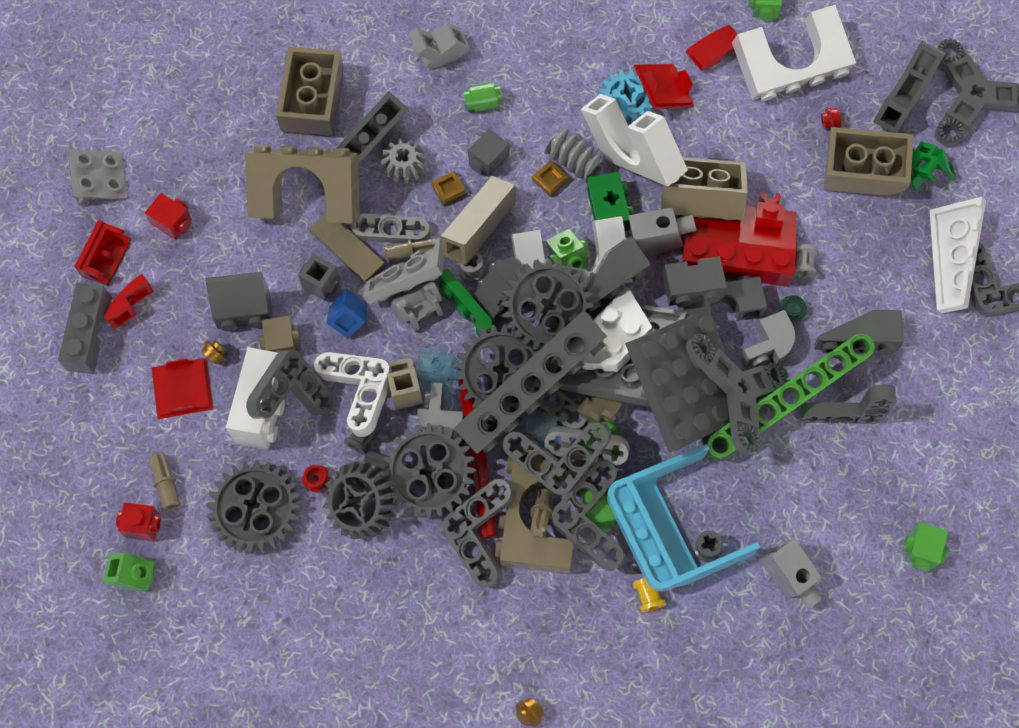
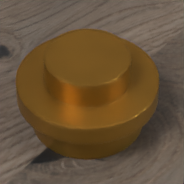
(214, 351)
(529, 712)

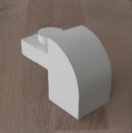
(441, 46)
(777, 341)
(435, 414)

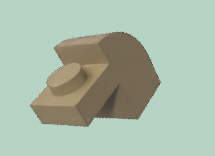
(404, 384)

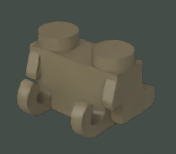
(599, 409)

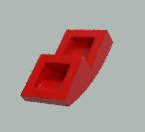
(712, 47)
(121, 307)

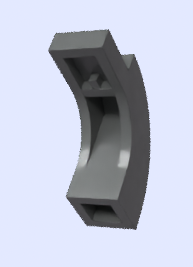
(909, 88)

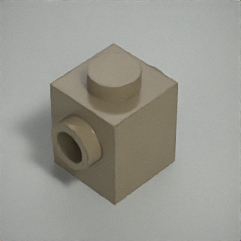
(279, 335)

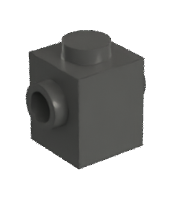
(319, 277)

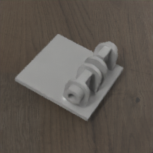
(96, 175)

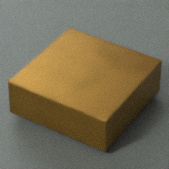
(550, 178)
(449, 188)

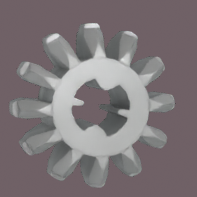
(403, 170)

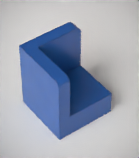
(347, 314)

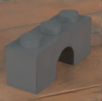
(742, 295)
(79, 344)

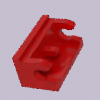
(102, 253)

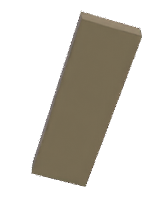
(347, 248)

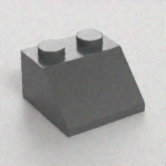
(239, 300)

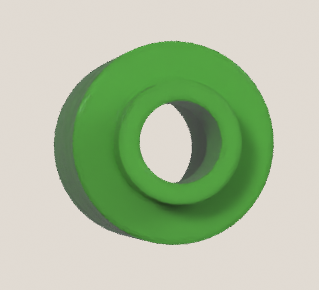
(482, 97)

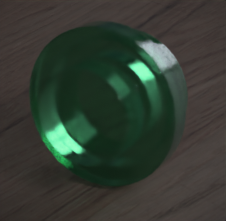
(794, 307)

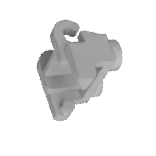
(418, 304)

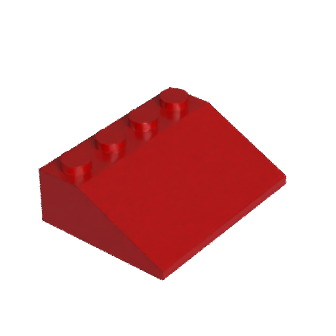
(745, 247)

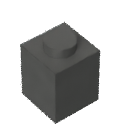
(488, 153)

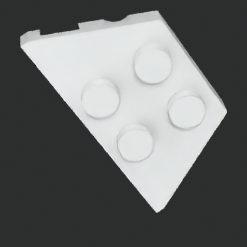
(621, 323)

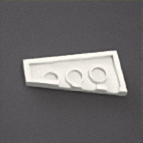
(955, 249)

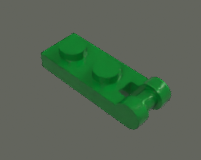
(466, 305)

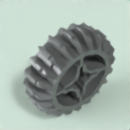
(373, 510)

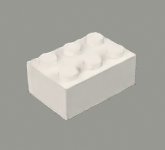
(241, 426)

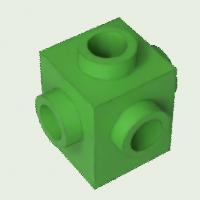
(569, 249)

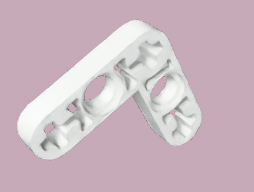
(367, 384)

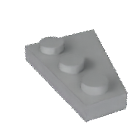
(404, 278)

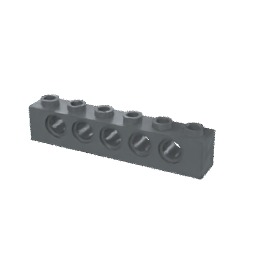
(580, 327)

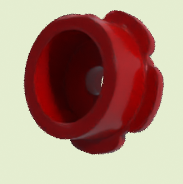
(831, 118)
(310, 473)

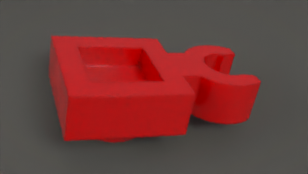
(769, 212)

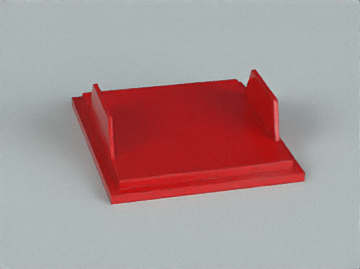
(665, 85)
(182, 388)

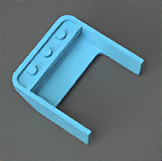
(653, 532)

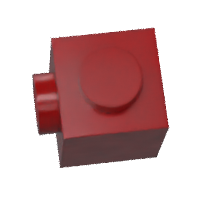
(169, 216)

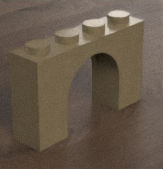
(335, 169)
(518, 545)

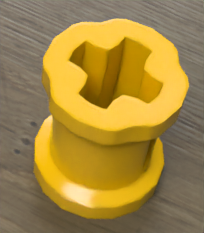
(649, 598)

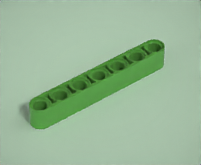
(801, 389)

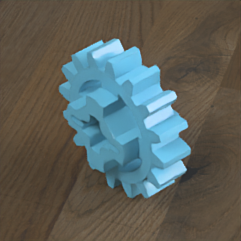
(633, 91)

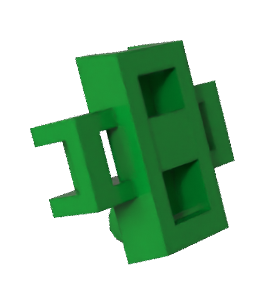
(934, 160)

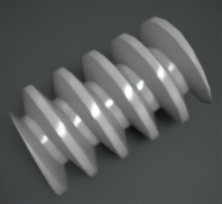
(574, 155)

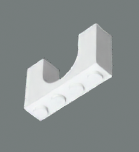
(767, 76)
(641, 147)
(607, 234)

